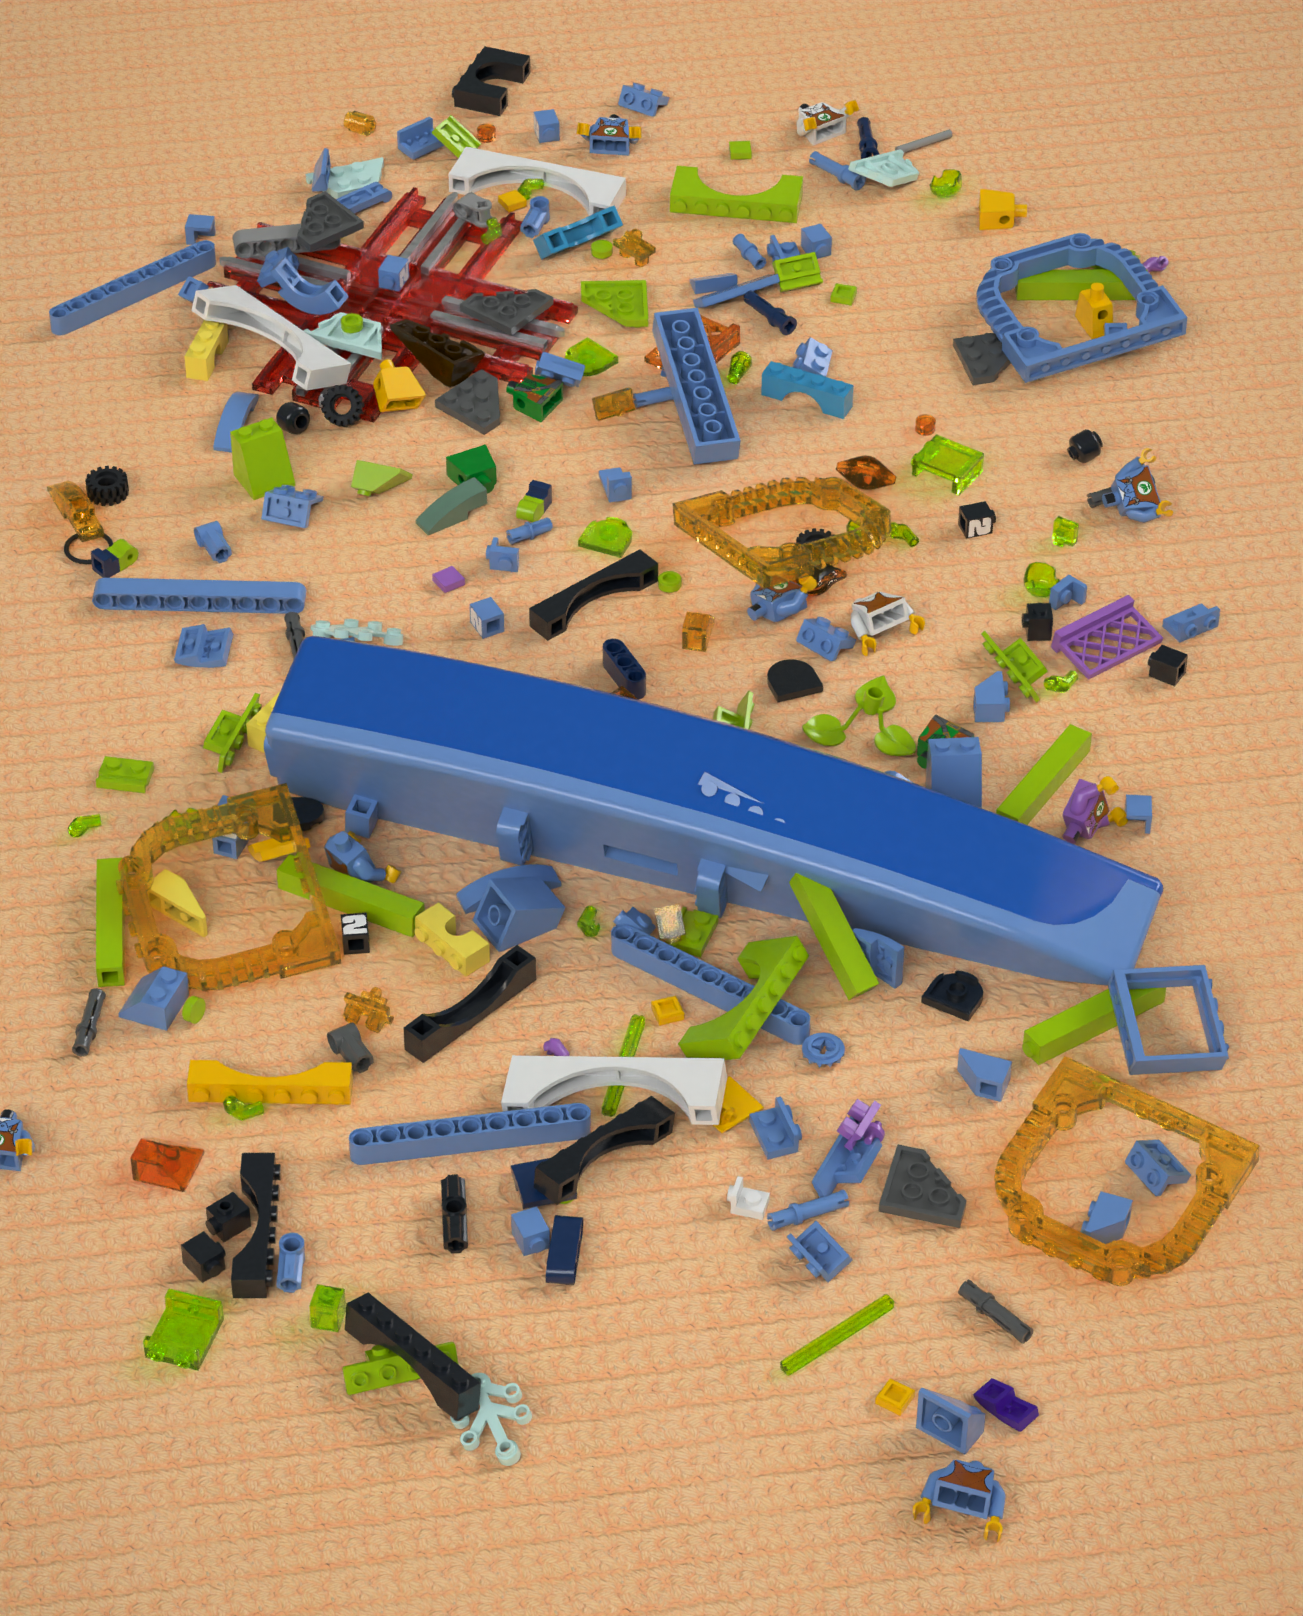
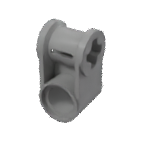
(473, 209)

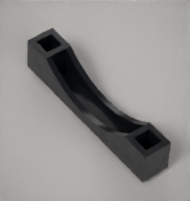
(628, 574)
(506, 979)
(640, 1125)
(251, 1266)
(448, 1382)

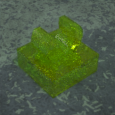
(1065, 532)

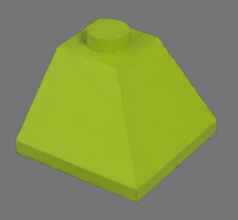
(377, 478)

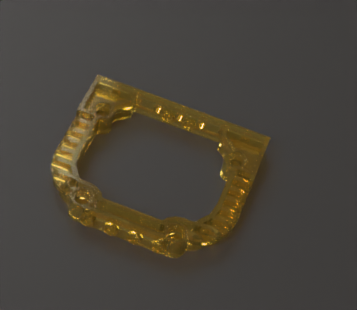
(772, 566)
(270, 814)
(1081, 1089)

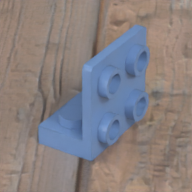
(289, 506)

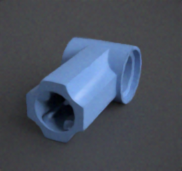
(536, 216)
(212, 538)
(290, 1262)

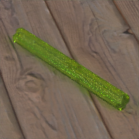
(627, 1049)
(836, 1334)

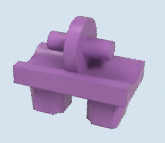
(865, 1128)

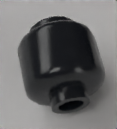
(293, 418)
(1085, 446)

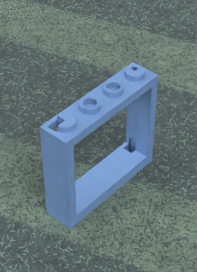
(1160, 977)

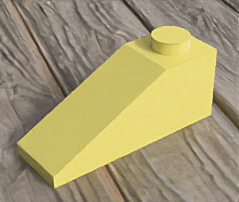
(174, 899)

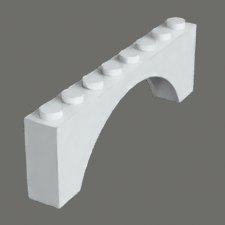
(483, 169)
(315, 363)
(691, 1083)

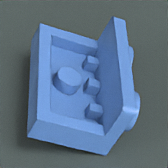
(642, 100)
(418, 139)
(271, 259)
(813, 357)
(560, 369)
(824, 638)
(821, 1252)

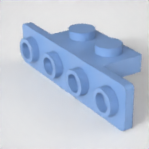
(845, 1165)

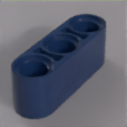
(624, 667)
(564, 1250)

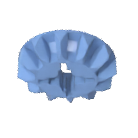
(814, 1044)

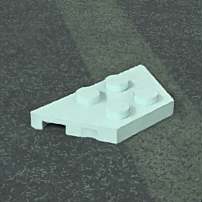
(886, 168)
(352, 176)
(366, 342)

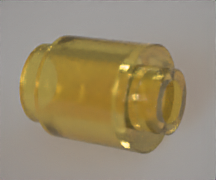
(360, 123)

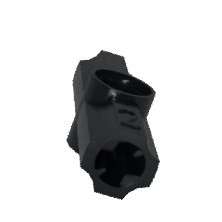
(454, 1213)

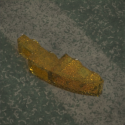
(77, 508)

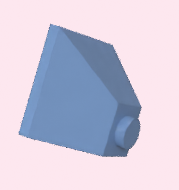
(949, 1420)

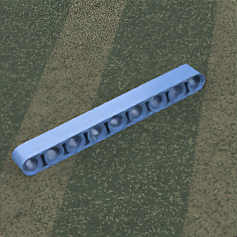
(132, 287)
(199, 595)
(702, 980)
(469, 1133)

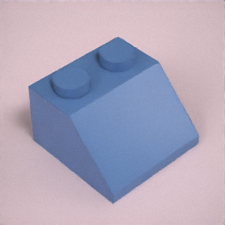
(157, 998)

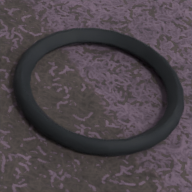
(81, 561)

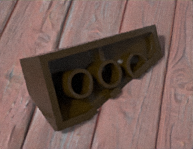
(442, 357)

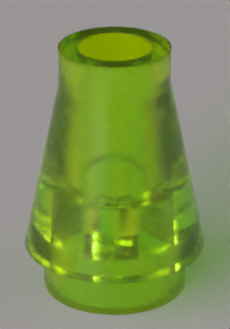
(739, 365)

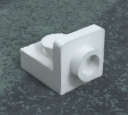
(747, 1201)

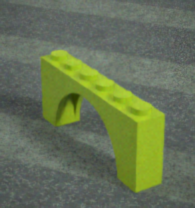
(776, 204)
(728, 1036)

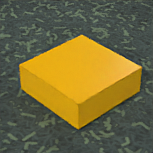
(512, 200)
(667, 1010)
(895, 1397)

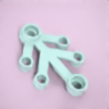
(350, 628)
(489, 1414)

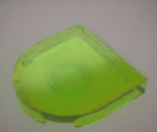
(592, 355)
(607, 536)

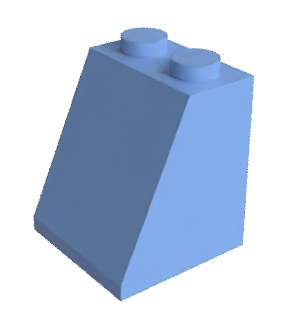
(955, 768)
(517, 911)

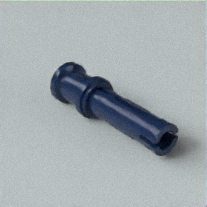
(867, 144)
(775, 316)

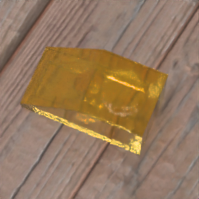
(697, 631)
(669, 923)

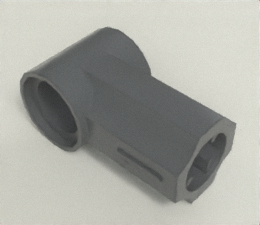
(348, 1043)

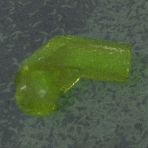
(529, 184)
(494, 231)
(903, 532)
(1059, 683)
(82, 824)
(586, 922)
(240, 1110)

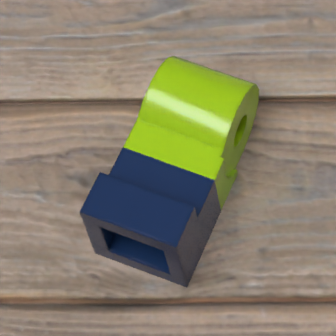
(535, 501)
(114, 558)

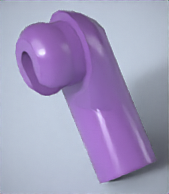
(1156, 263)
(555, 1047)

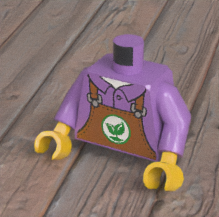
(1089, 809)

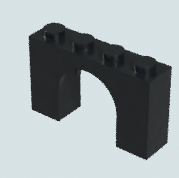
(490, 64)

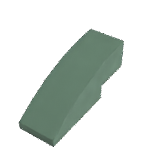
(453, 506)

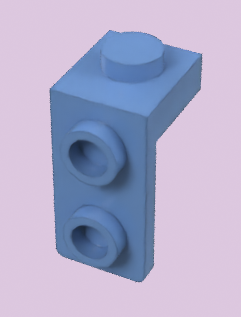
(616, 484)

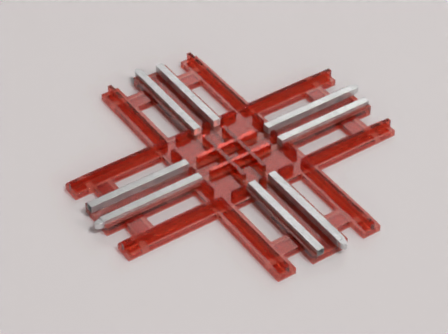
(428, 297)

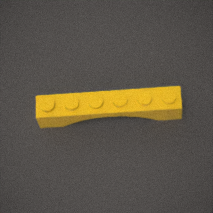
(320, 1085)

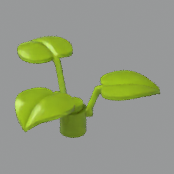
(873, 698)

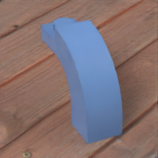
(304, 295)

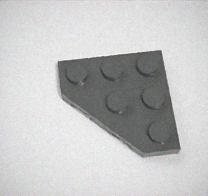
(326, 222)
(507, 310)
(981, 357)
(473, 402)
(920, 1190)

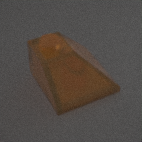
(165, 1163)

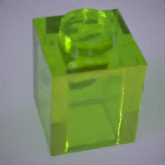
(327, 1308)

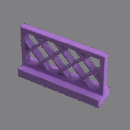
(1095, 625)

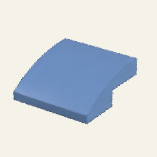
(203, 647)
(883, 955)

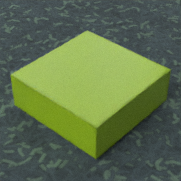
(740, 150)
(843, 294)

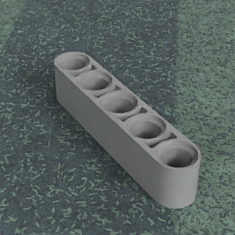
(252, 243)

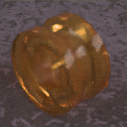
(486, 133)
(925, 424)

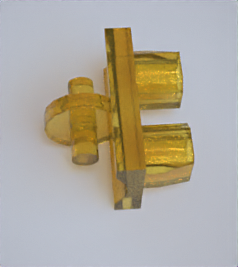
(633, 245)
(613, 404)
(369, 1005)

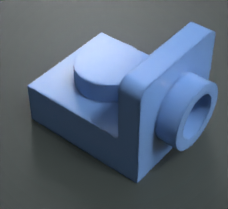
(1067, 589)

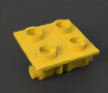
(736, 1106)

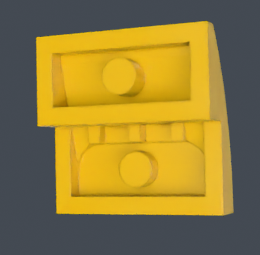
(271, 849)

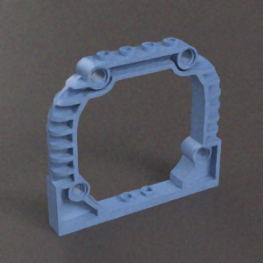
(1037, 358)

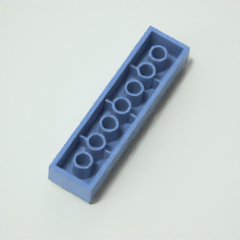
(696, 386)

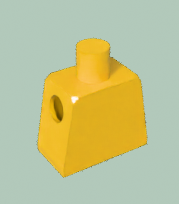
(998, 210)
(1094, 310)
(397, 388)

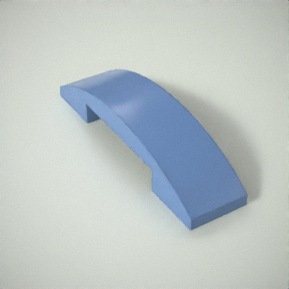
(233, 418)
(471, 895)

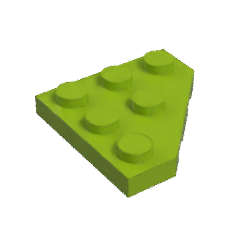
(620, 300)

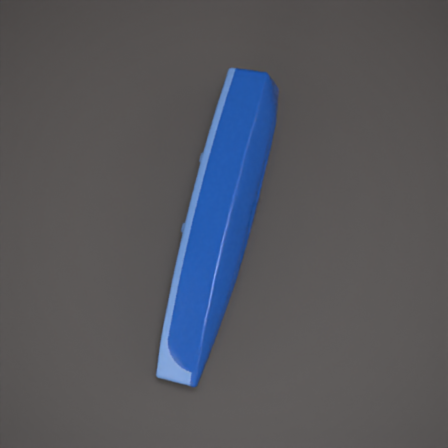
(619, 793)

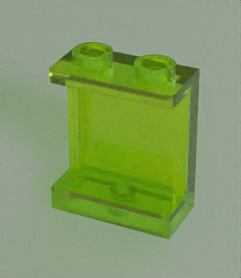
(949, 461)
(184, 1330)

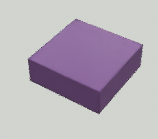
(448, 579)

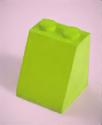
(260, 458)

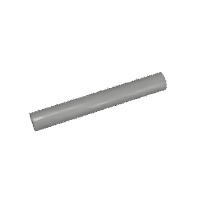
(925, 141)

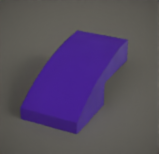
(1003, 1404)

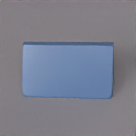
(322, 172)
(713, 283)

